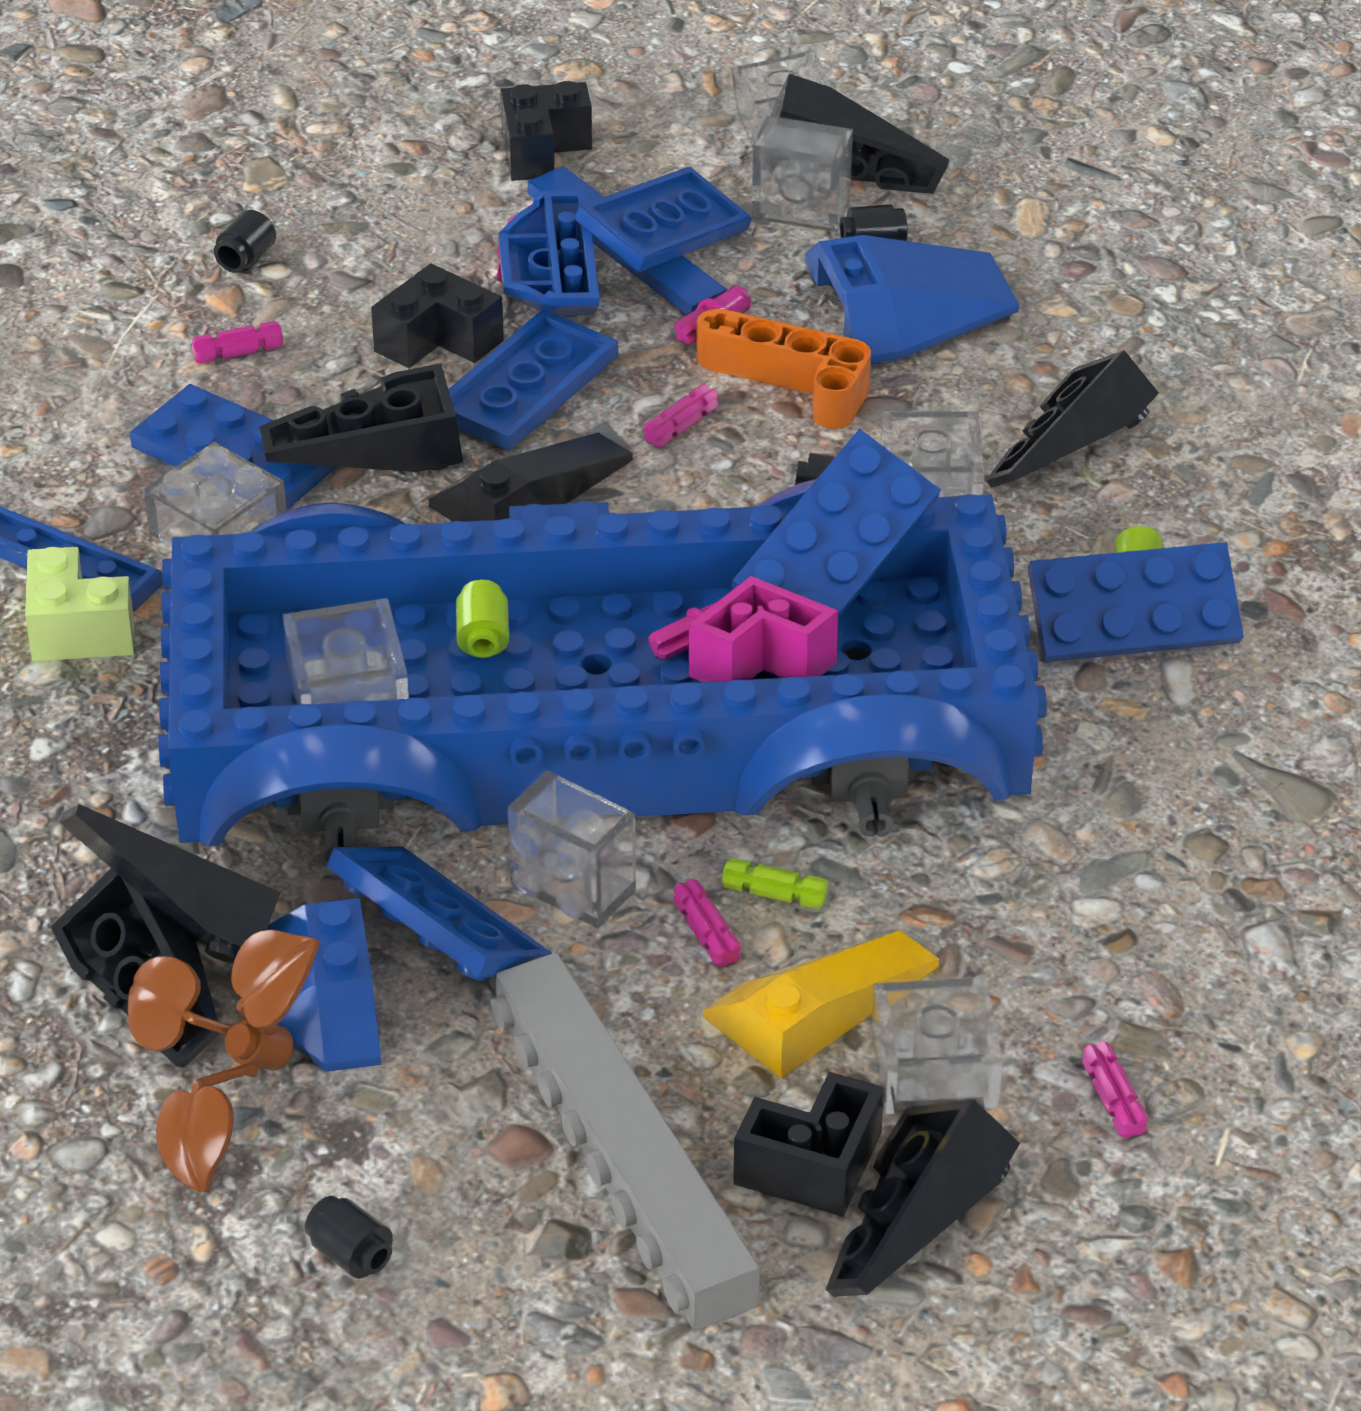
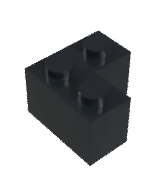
(542, 122)
(437, 312)
(812, 1154)

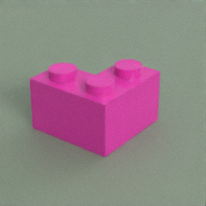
(762, 630)

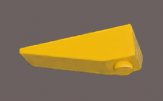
(808, 1006)

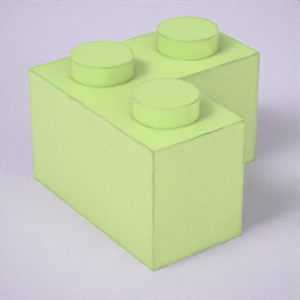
(73, 614)

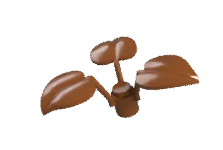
(268, 976)

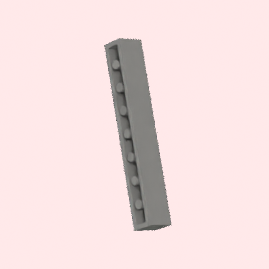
(626, 1143)

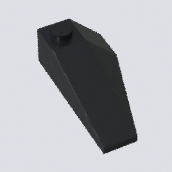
(878, 148)
(1079, 411)
(394, 427)
(533, 477)
(189, 890)
(113, 935)
(931, 1174)

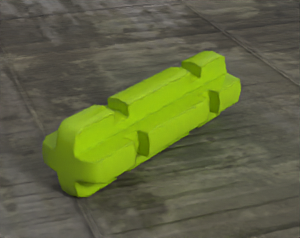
(775, 883)

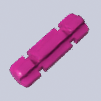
(237, 342)
(680, 416)
(707, 923)
(1115, 1089)

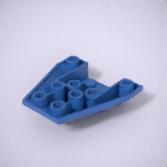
(909, 293)

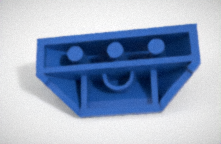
(550, 256)
(336, 1005)

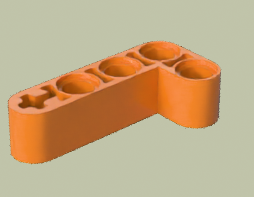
(789, 357)

